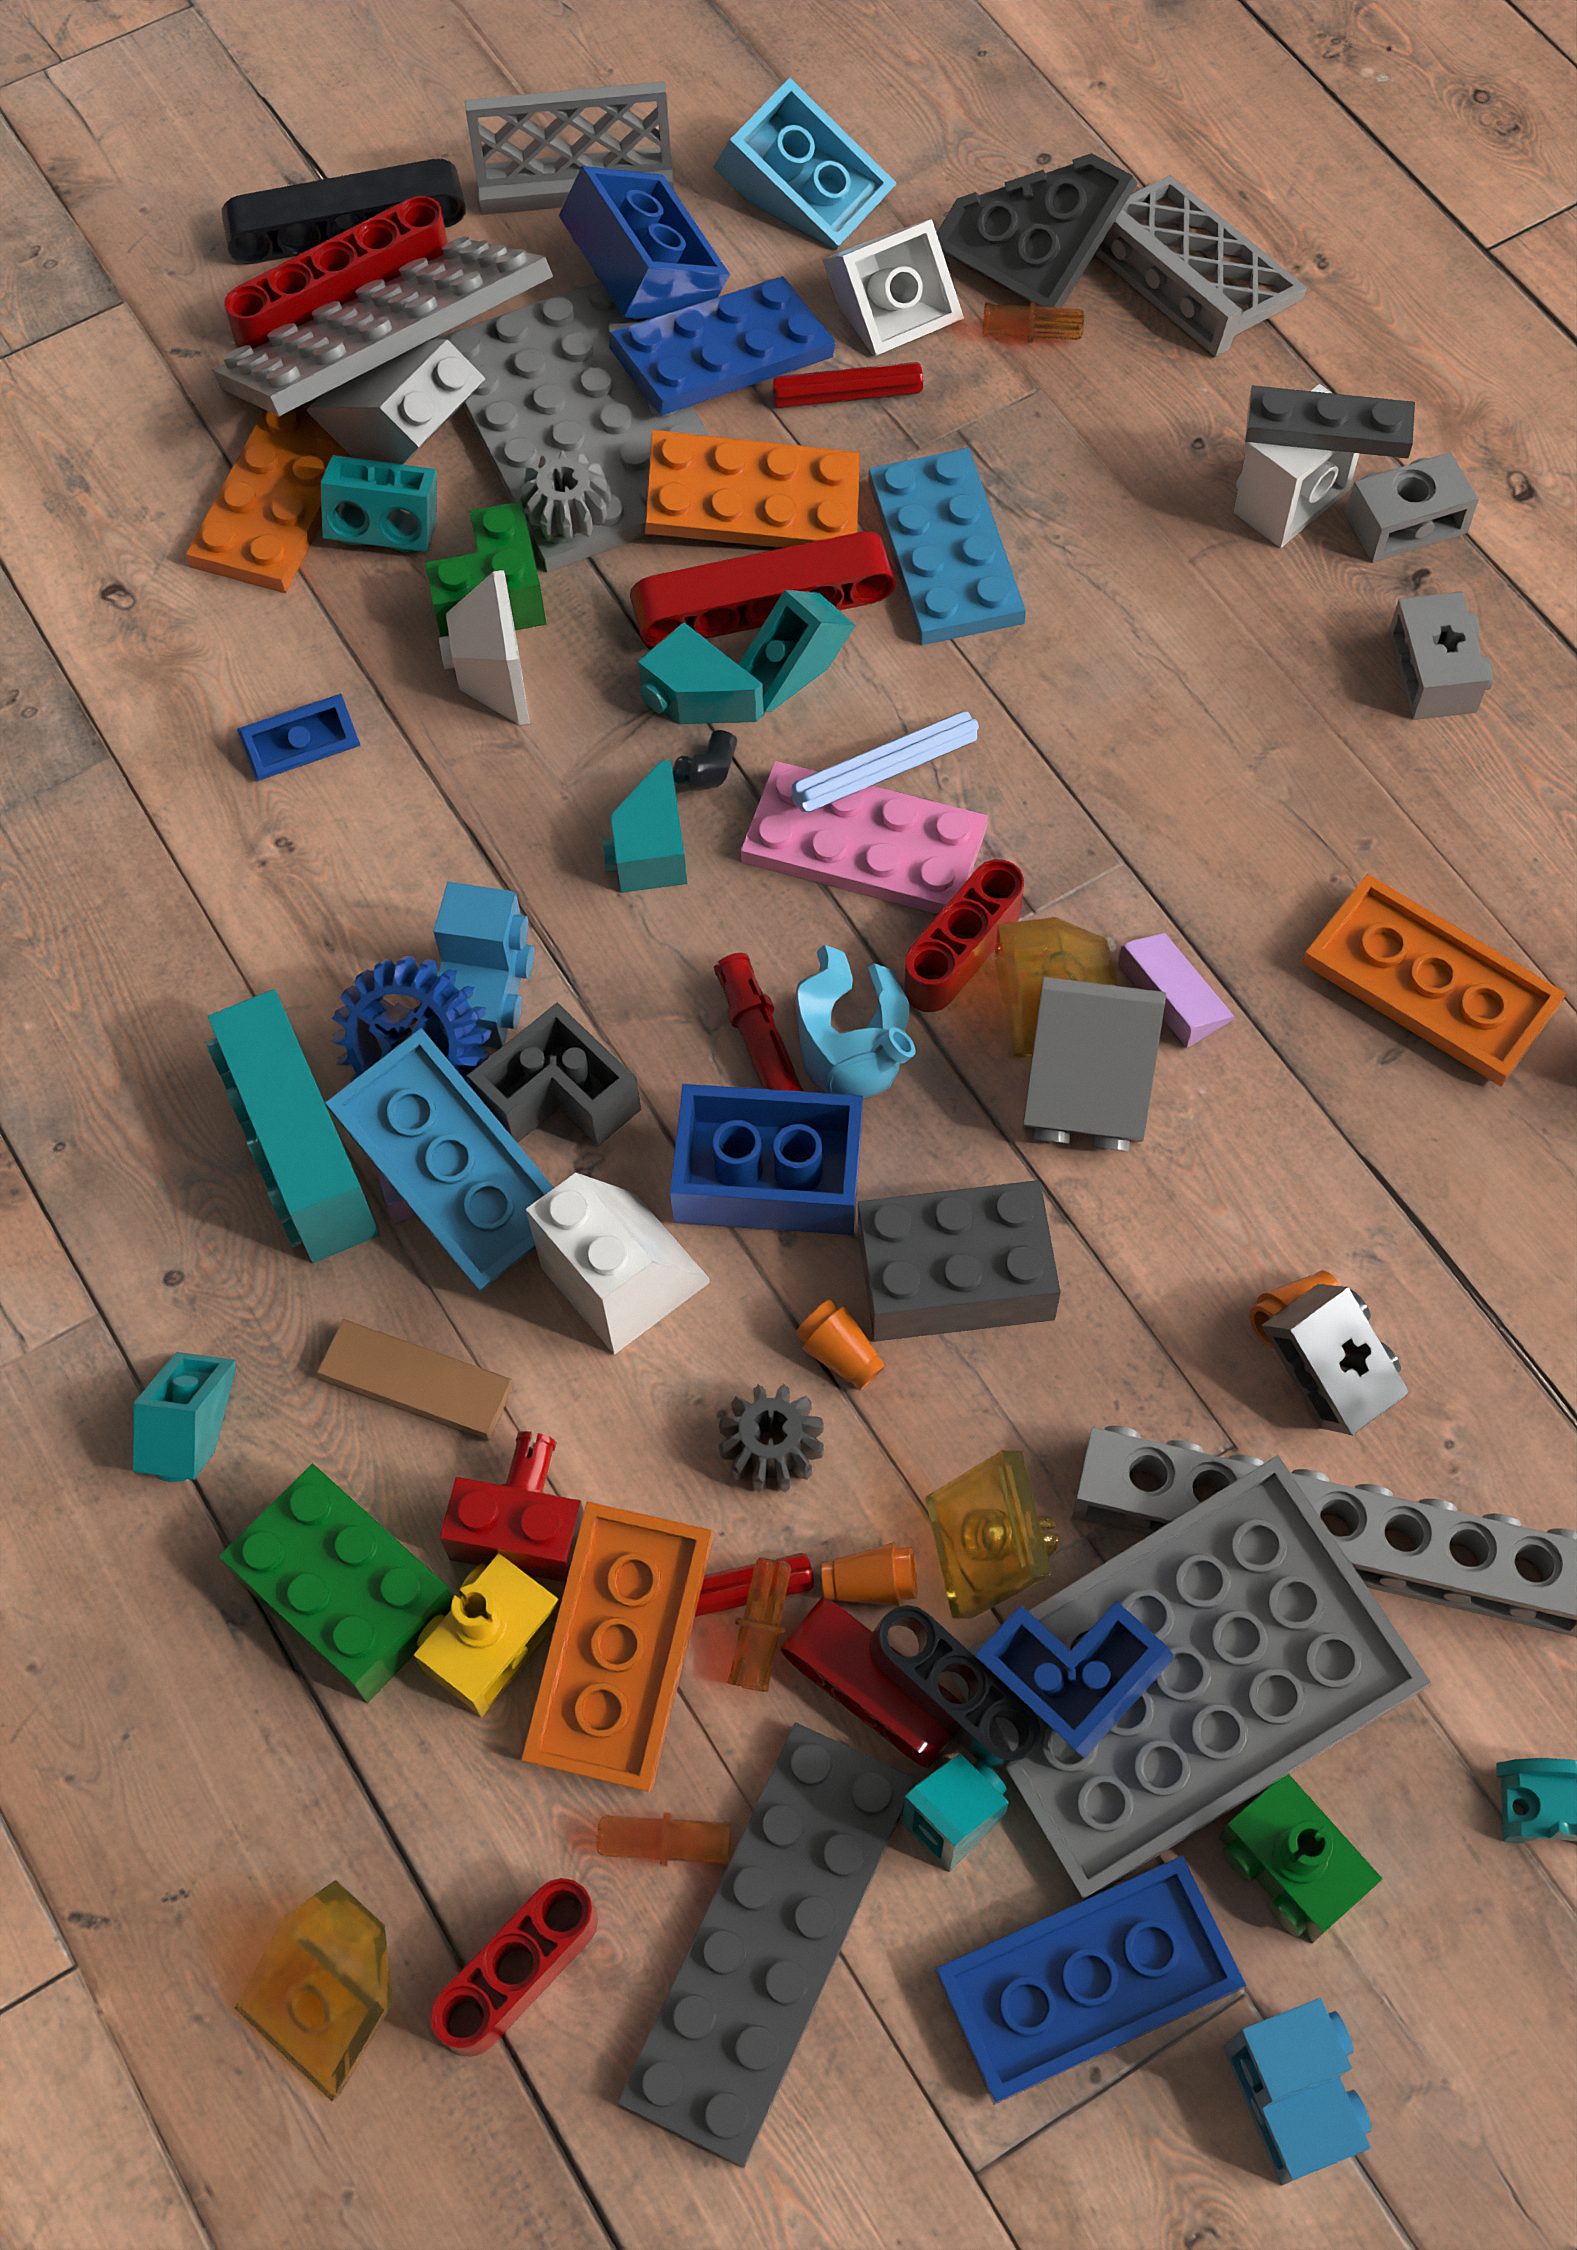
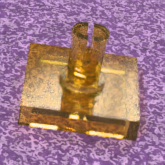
(989, 1535)

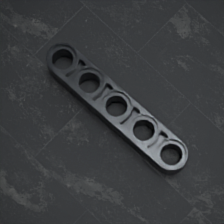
(303, 215)

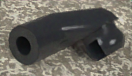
(707, 769)

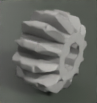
(565, 496)

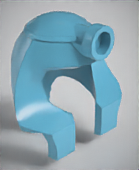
(855, 1060)

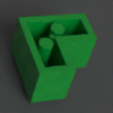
(501, 545)

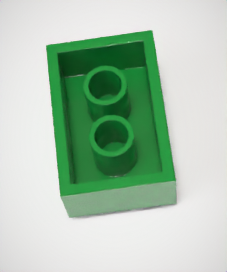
(338, 1581)

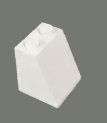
(611, 1258)

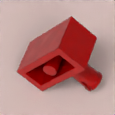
(515, 1517)

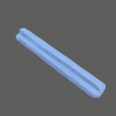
(884, 762)

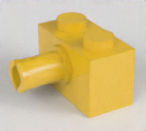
(487, 1633)

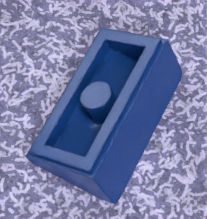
(298, 737)

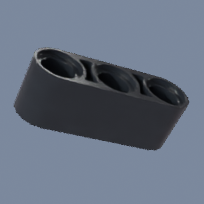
(986, 1696)

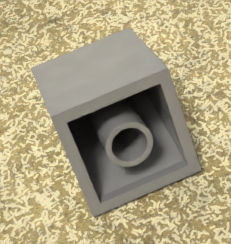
(399, 403)
(1093, 1062)

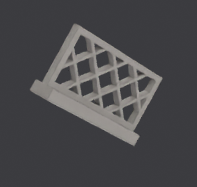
(546, 182)
(1173, 279)

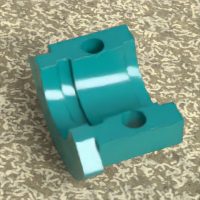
(1547, 1795)

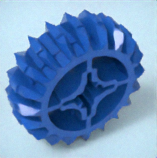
(373, 1018)

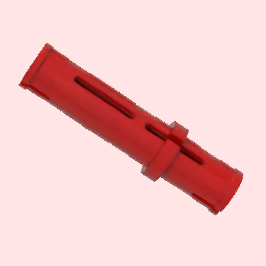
(752, 1015)

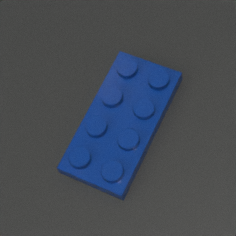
(721, 345)
(1089, 1979)

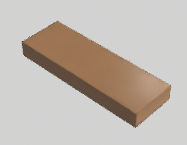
(415, 1379)

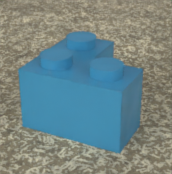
(486, 942)
(1295, 2090)

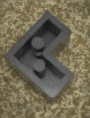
(556, 1068)

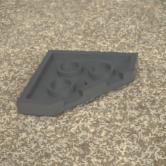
(1038, 228)

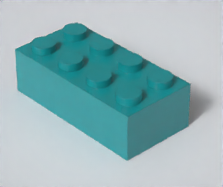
(289, 1128)

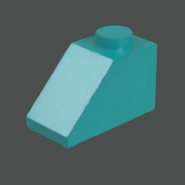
(795, 645)
(698, 682)
(647, 835)
(181, 1416)
(955, 1809)

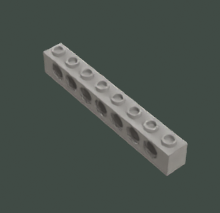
(1369, 1510)

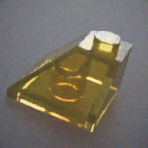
(1038, 950)
(322, 1987)

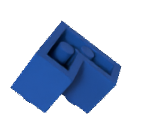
(1079, 1689)

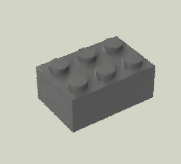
(958, 1260)

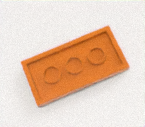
(749, 490)
(268, 503)
(1434, 979)
(618, 1646)

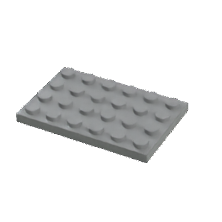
(378, 323)
(564, 389)
(1268, 1671)

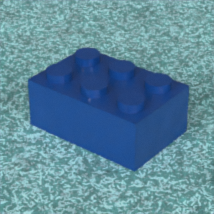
(641, 242)
(767, 1159)

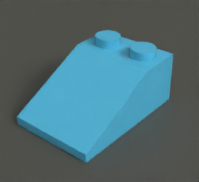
(803, 168)

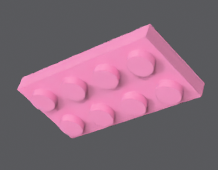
(866, 842)

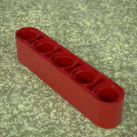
(335, 269)
(744, 590)

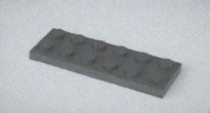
(767, 1945)

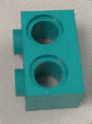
(380, 493)

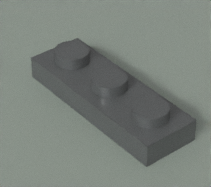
(1330, 421)

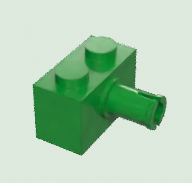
(1297, 1859)

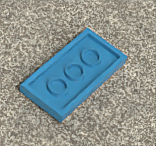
(946, 546)
(445, 1156)

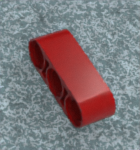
(959, 958)
(836, 1656)
(480, 1977)

